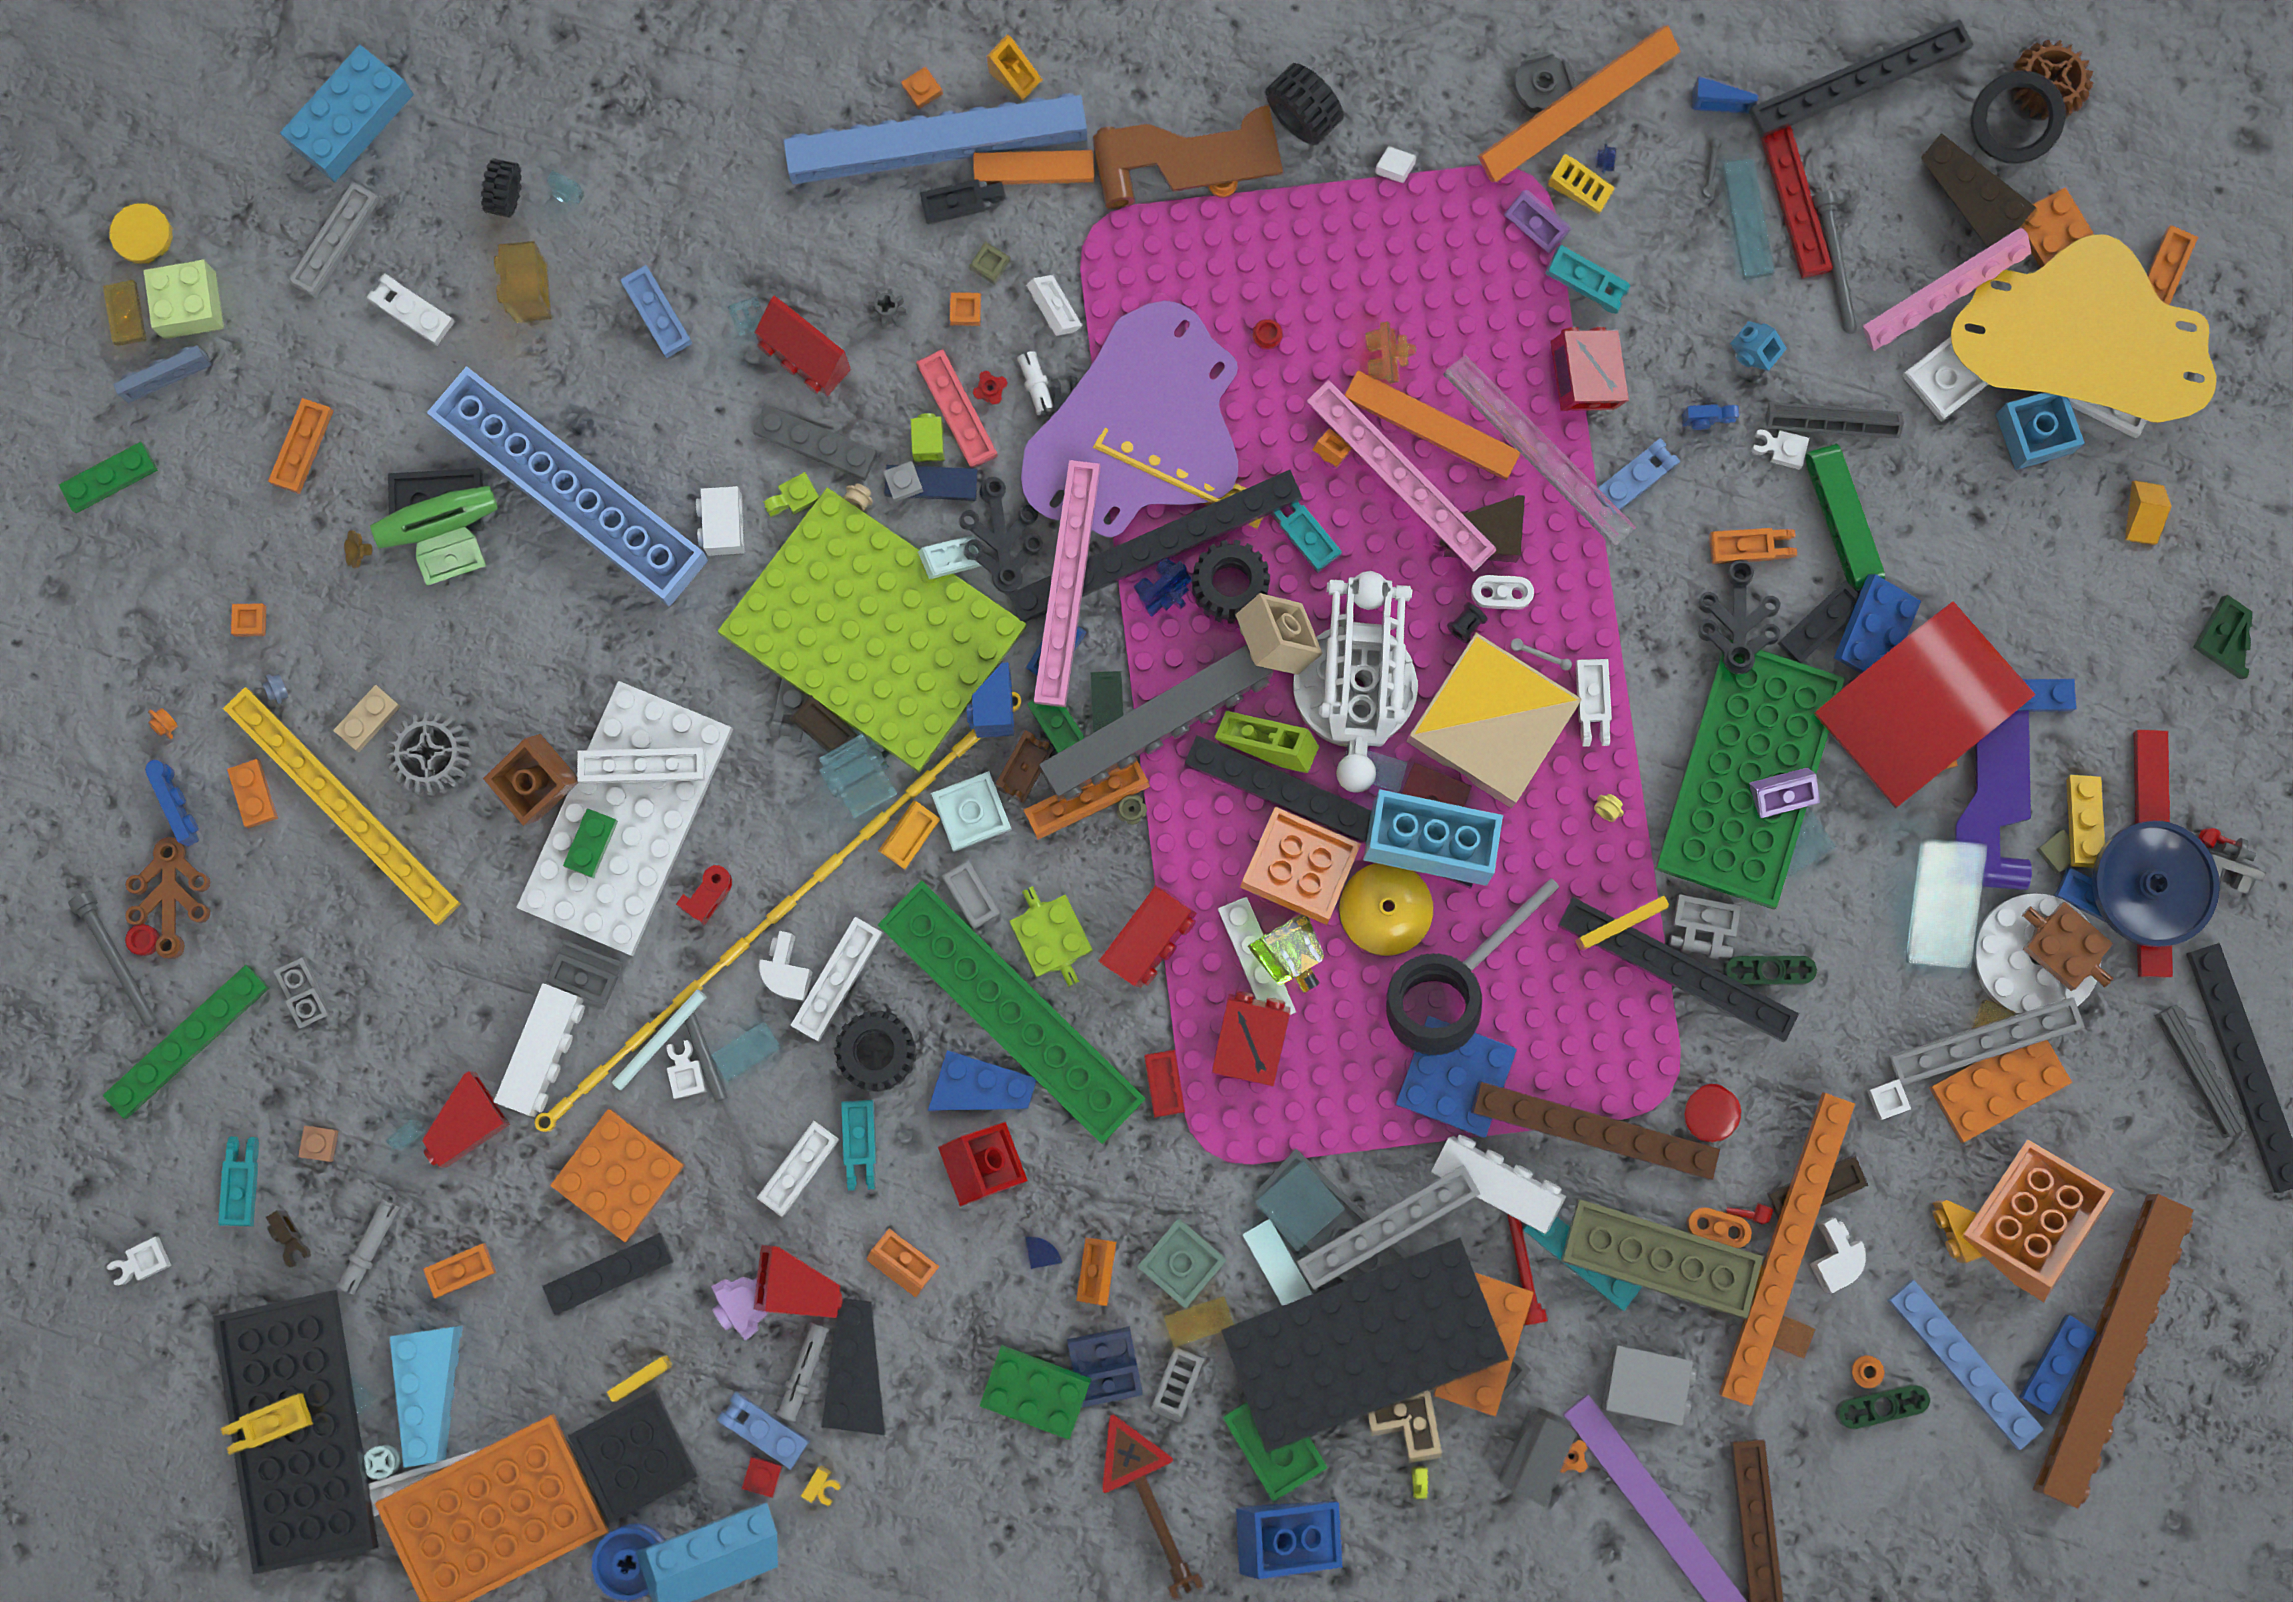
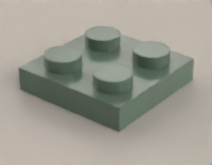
(1182, 1263)

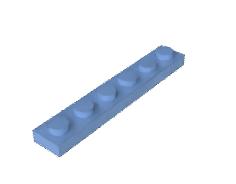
(1965, 1364)

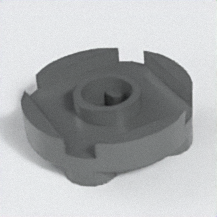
(1547, 66)

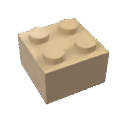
(1278, 634)

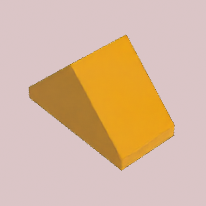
(1012, 68)
(2147, 512)

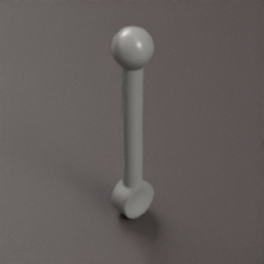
(1517, 645)

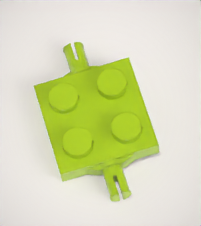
(1050, 936)

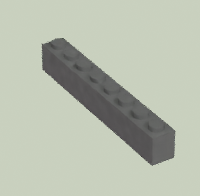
(1152, 723)

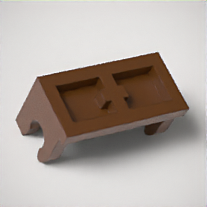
(1023, 767)

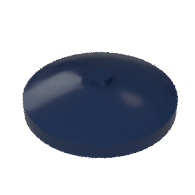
(2155, 884)

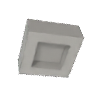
(903, 481)

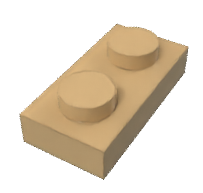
(367, 718)

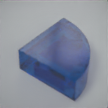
(1041, 1252)

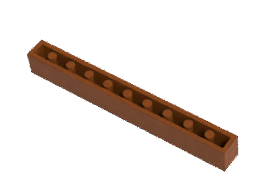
(2114, 1350)

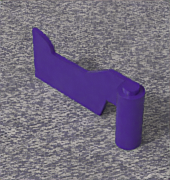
(2000, 800)

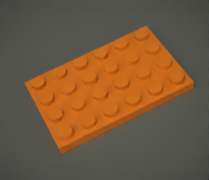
(492, 1515)

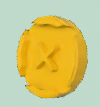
(141, 233)

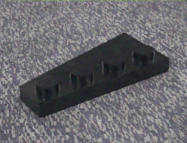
(853, 1382)

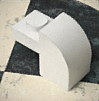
(779, 976)
(1844, 1262)

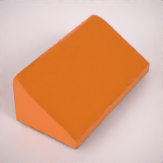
(902, 1262)

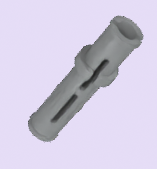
(367, 1247)
(802, 1373)

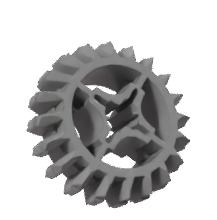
(426, 729)

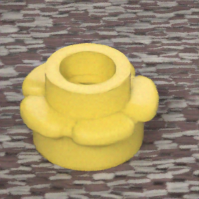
(1609, 807)

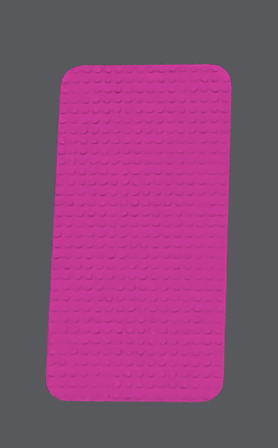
(1457, 284)

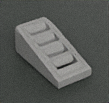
(1168, 1411)

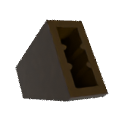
(1501, 526)

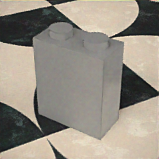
(1648, 1385)

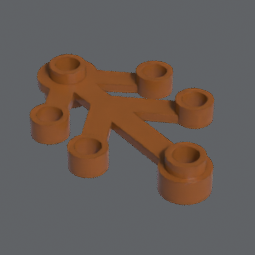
(168, 892)

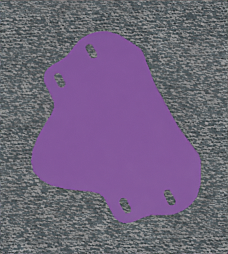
(1146, 393)

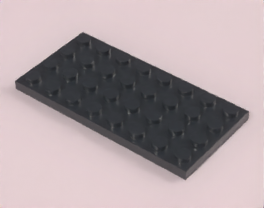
(1364, 1345)
(310, 1488)

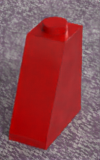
(463, 1122)
(793, 1287)

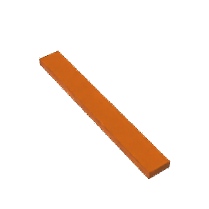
(1579, 103)

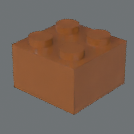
(531, 779)

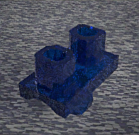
(1166, 590)

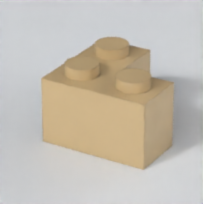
(1416, 1421)

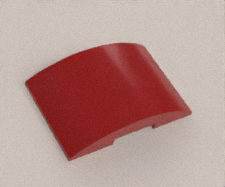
(1924, 704)

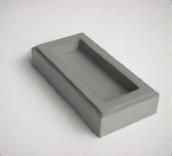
(971, 895)

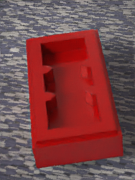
(1164, 1083)

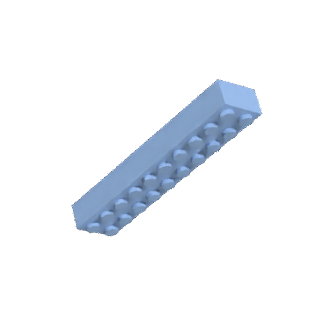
(568, 486)

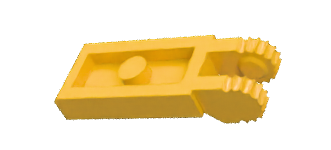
(269, 1423)

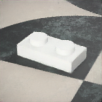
(1054, 305)

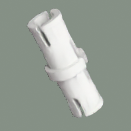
(1036, 383)

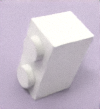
(721, 521)

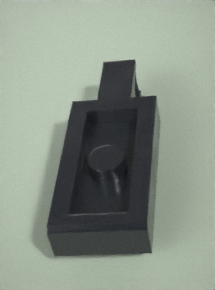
(960, 200)

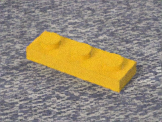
(2085, 819)

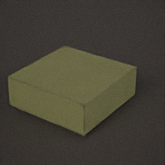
(990, 263)
(2056, 851)

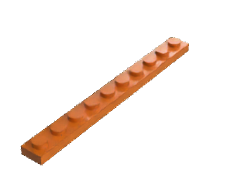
(1787, 1249)

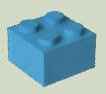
(2039, 429)

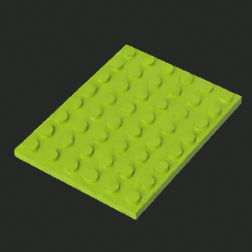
(869, 633)

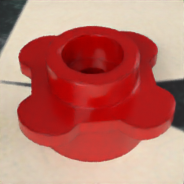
(992, 396)

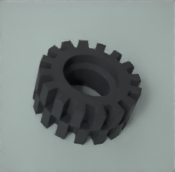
(501, 187)

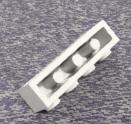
(539, 1051)
(1502, 1185)

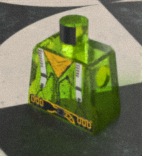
(1290, 952)

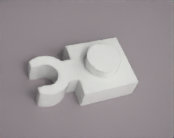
(1786, 448)
(686, 1076)
(143, 1261)

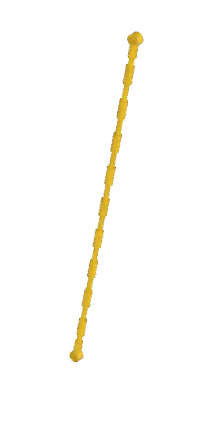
(772, 917)

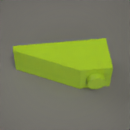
(1269, 740)

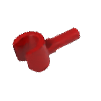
(2213, 836)
(1761, 1214)

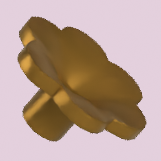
(355, 549)

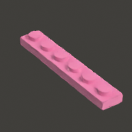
(1947, 289)

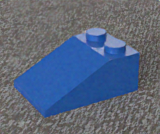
(1288, 1538)

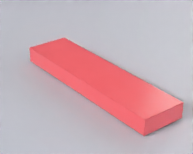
(956, 409)

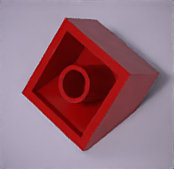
(982, 1163)

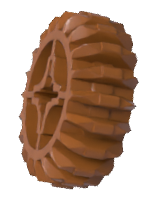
(2040, 60)

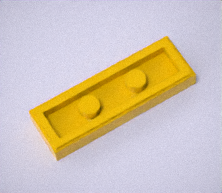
(1622, 923)

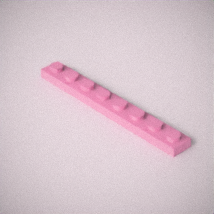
(1401, 476)
(1067, 583)

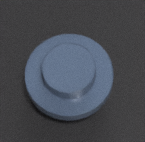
(275, 688)

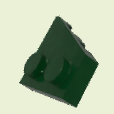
(2227, 636)

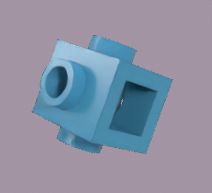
(1758, 346)

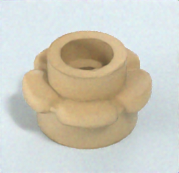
(858, 496)

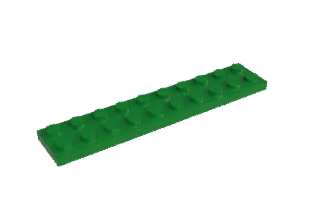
(1012, 1012)

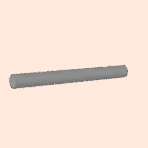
(1511, 924)

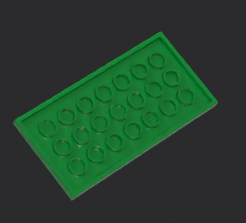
(1747, 732)

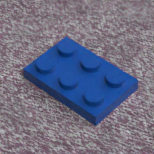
(1876, 624)

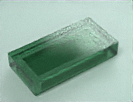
(1106, 698)

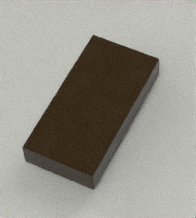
(822, 725)

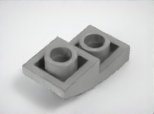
(302, 992)

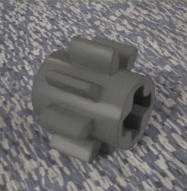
(881, 304)

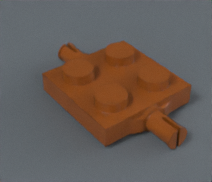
(2067, 946)

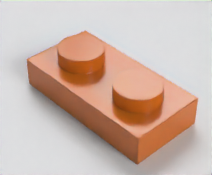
(252, 793)
(459, 1270)
(1096, 1271)

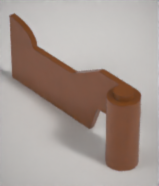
(1186, 160)

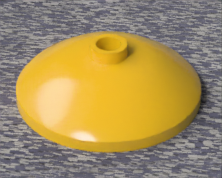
(1370, 924)

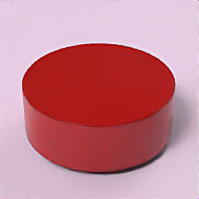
(142, 939)

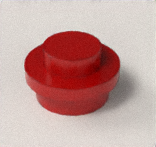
(1267, 334)

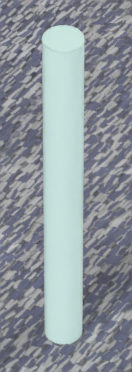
(659, 1039)

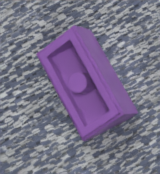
(1537, 221)
(1785, 792)

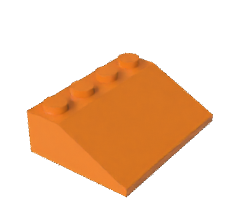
(2037, 1219)

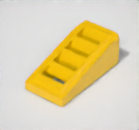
(1577, 169)

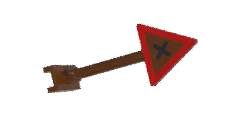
(1129, 1460)

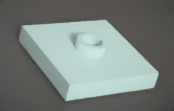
(971, 811)

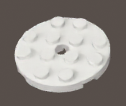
(1310, 688)
(2007, 969)

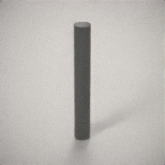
(705, 1058)

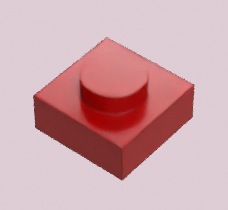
(762, 1477)

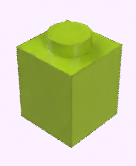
(927, 438)

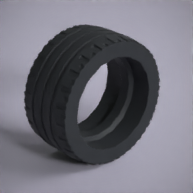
(2050, 136)
(1445, 970)

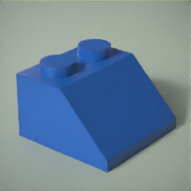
(993, 705)

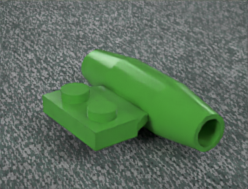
(440, 532)

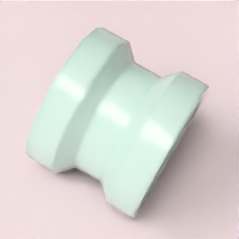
(377, 1467)

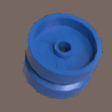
(611, 1563)

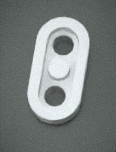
(1501, 590)

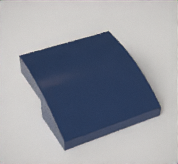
(1109, 1363)

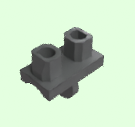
(2245, 873)

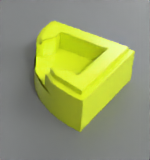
(1420, 1482)

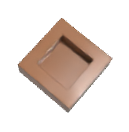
(318, 1143)

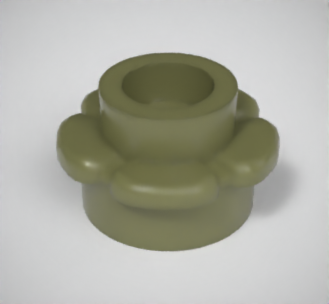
(1131, 817)

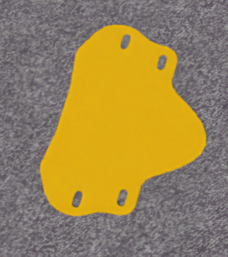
(2089, 334)

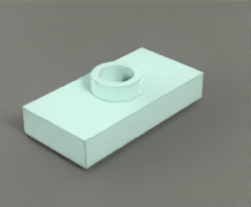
(947, 557)

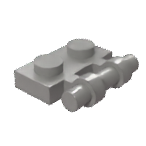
(1708, 917)

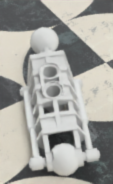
(1368, 592)

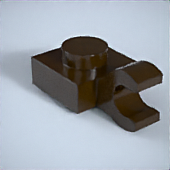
(284, 1231)

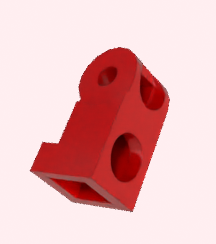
(709, 895)

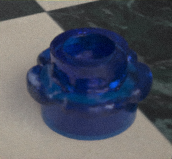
(1606, 158)

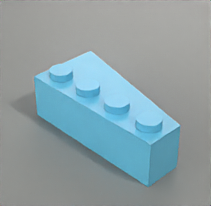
(424, 1391)

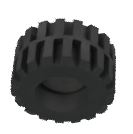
(1304, 104)
(1222, 557)
(848, 1044)

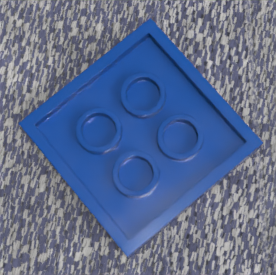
(1447, 1083)

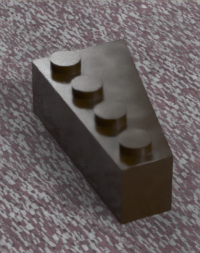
(1978, 194)

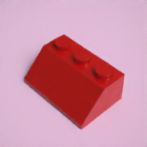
(801, 348)
(1149, 937)

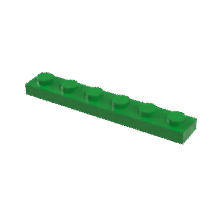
(186, 1041)

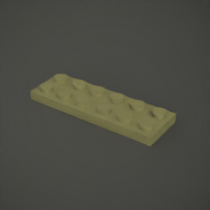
(1662, 1259)

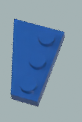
(978, 1085)

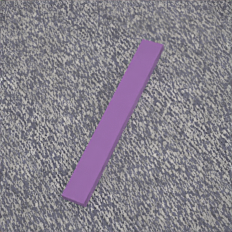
(1651, 1503)

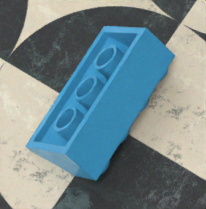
(711, 1556)

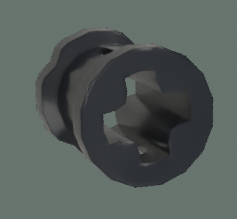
(1467, 622)

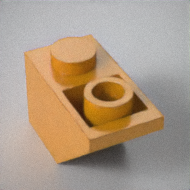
(1955, 1222)

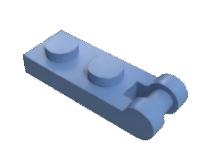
(1638, 475)
(764, 1431)

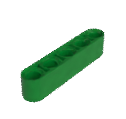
(1844, 515)

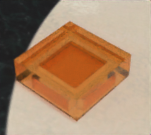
(1793, 1337)

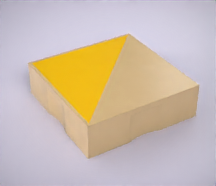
(1494, 720)

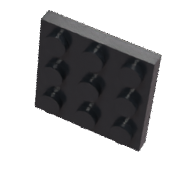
(633, 1456)

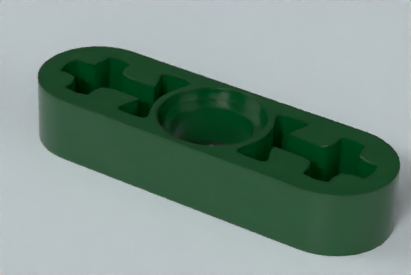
(1792, 962)
(1894, 1414)

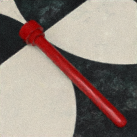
(1535, 1312)

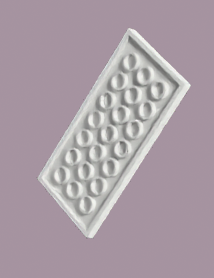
(648, 831)

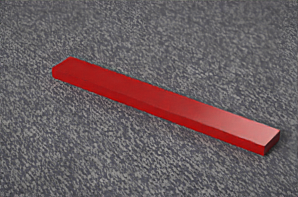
(2152, 804)

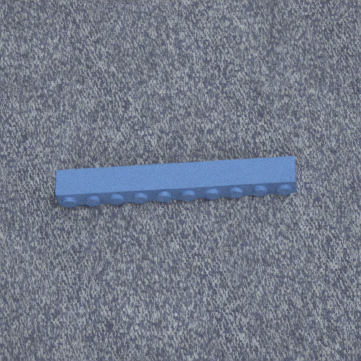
(935, 138)

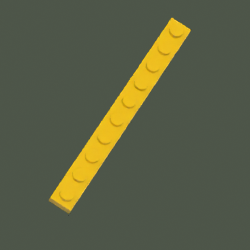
(342, 806)

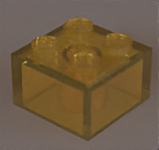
(523, 281)

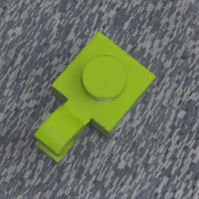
(795, 494)

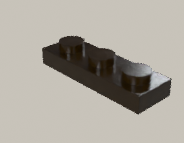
(1844, 1180)

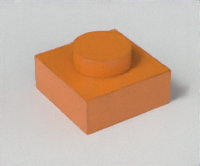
(922, 88)
(965, 309)
(1332, 448)
(248, 620)

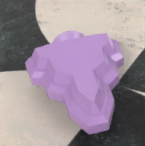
(736, 1306)

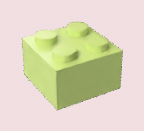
(183, 299)

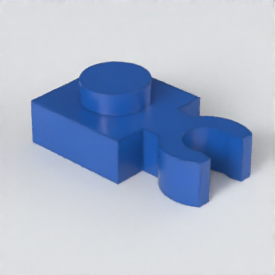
(1703, 416)

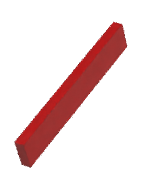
(1796, 203)

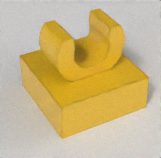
(817, 1486)

